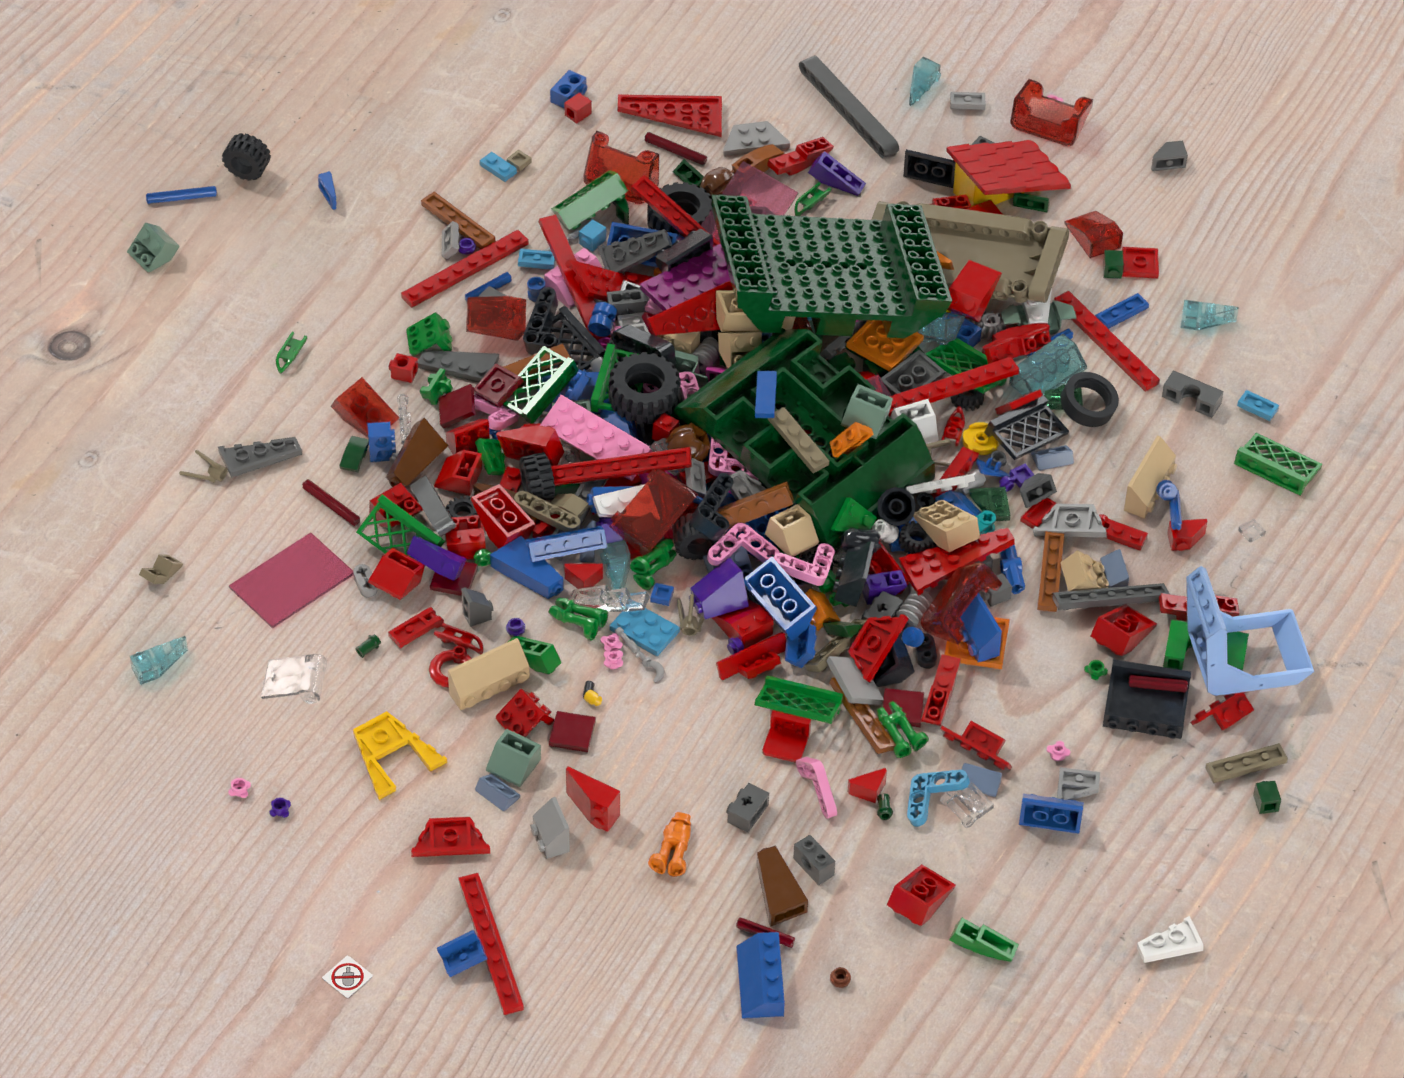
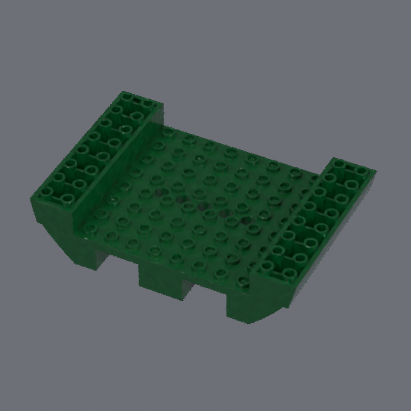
(832, 268)
(818, 400)

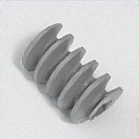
(707, 353)
(914, 608)

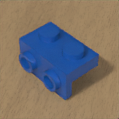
(801, 648)
(462, 953)

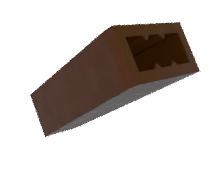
(417, 452)
(779, 887)

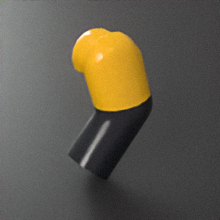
(590, 695)

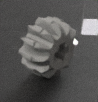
(990, 325)

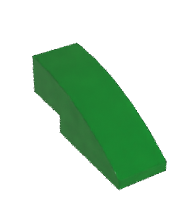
(983, 940)

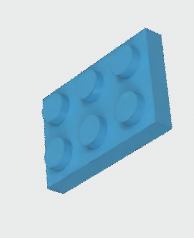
(646, 629)

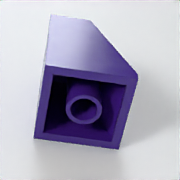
(720, 591)

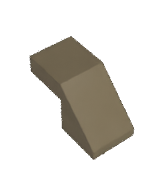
(570, 503)
(163, 569)

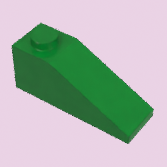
(539, 655)

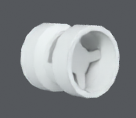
(887, 532)

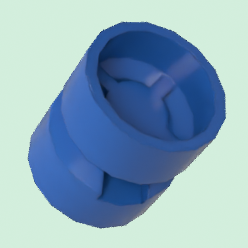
(602, 319)

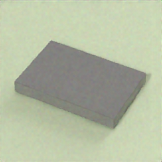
(852, 682)

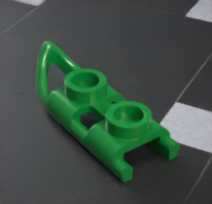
(809, 203)
(289, 355)

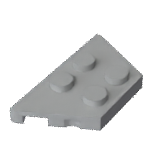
(751, 136)
(1073, 521)

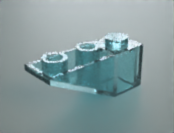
(924, 76)
(1206, 315)
(617, 563)
(157, 660)

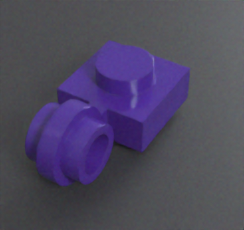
(1017, 475)

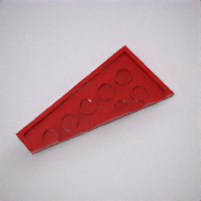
(684, 111)
(690, 316)
(935, 564)

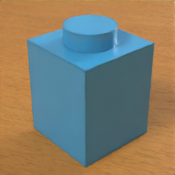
(592, 235)

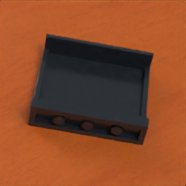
(1143, 708)

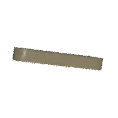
(548, 510)

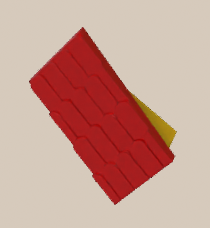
(1003, 169)

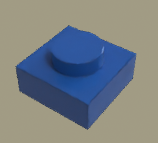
(662, 594)

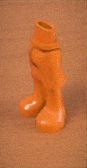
(675, 838)

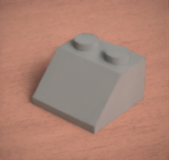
(551, 829)

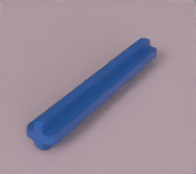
(183, 194)
(1175, 512)

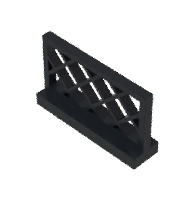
(582, 337)
(1019, 417)

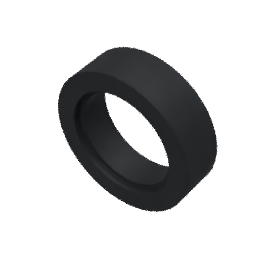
(1079, 413)

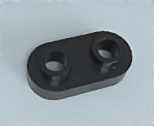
(926, 649)

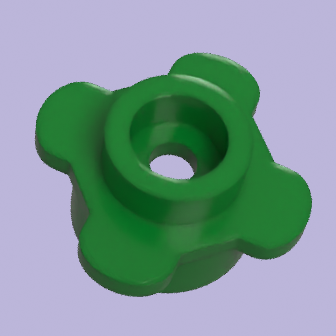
(482, 557)
(1096, 665)

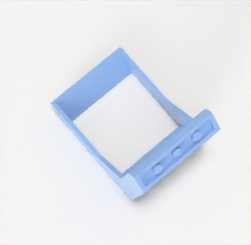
(1208, 636)

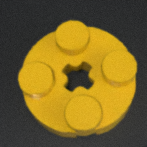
(971, 437)

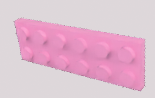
(591, 433)

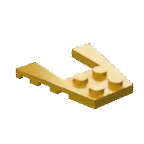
(383, 736)

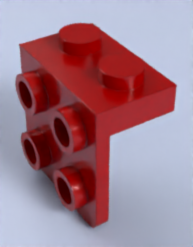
(524, 713)
(787, 736)

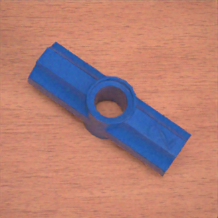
(1012, 569)

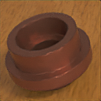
(840, 972)

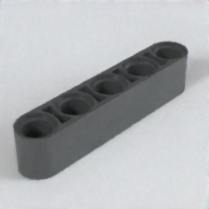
(433, 506)

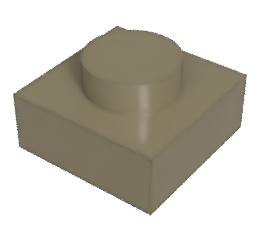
(519, 160)

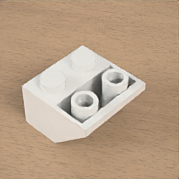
(923, 416)

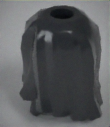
(855, 537)

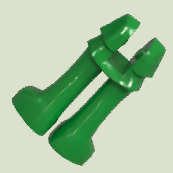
(643, 570)
(594, 617)
(889, 722)

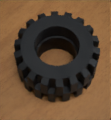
(246, 157)
(537, 476)
(689, 541)

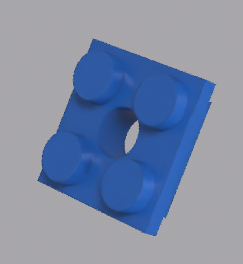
(581, 381)

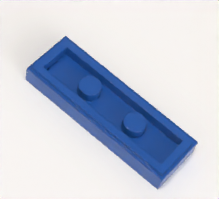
(1123, 310)
(766, 394)

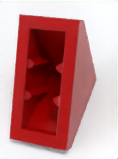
(583, 574)
(868, 785)

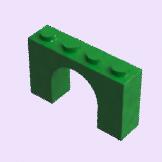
(1180, 642)

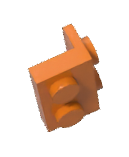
(850, 439)

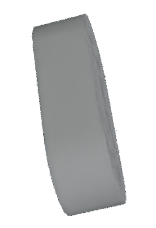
(362, 581)

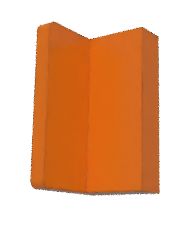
(824, 609)

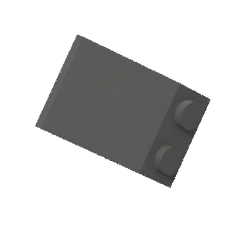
(912, 373)

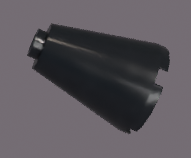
(890, 506)

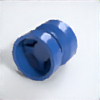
(534, 287)

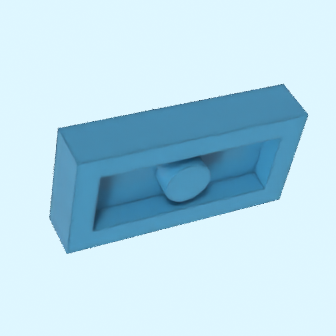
(498, 166)
(536, 259)
(1258, 405)

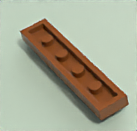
(467, 227)
(1050, 570)
(867, 722)

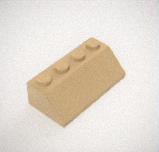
(734, 319)
(1154, 468)
(488, 674)

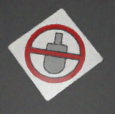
(347, 976)

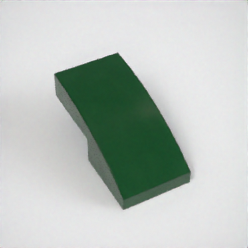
(622, 210)
(354, 453)

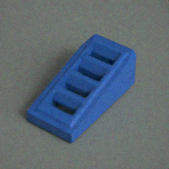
(326, 186)

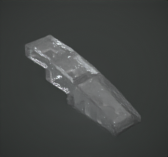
(610, 600)

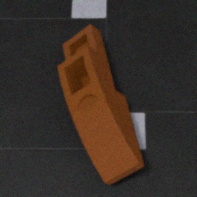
(758, 158)

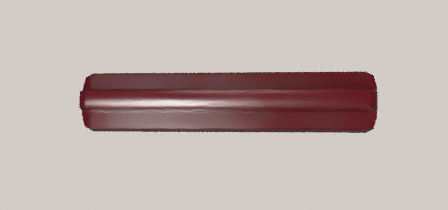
(1158, 683)
(755, 928)

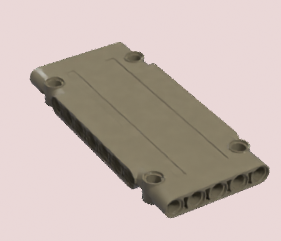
(1015, 246)

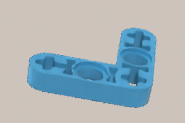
(929, 786)

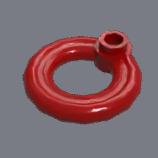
(457, 655)

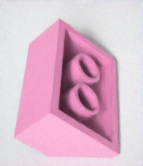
(556, 281)

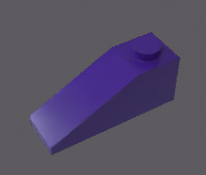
(834, 174)
(436, 558)

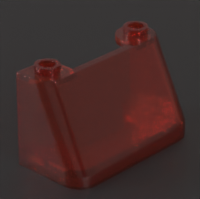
(1047, 116)
(629, 167)
(652, 511)
(944, 613)

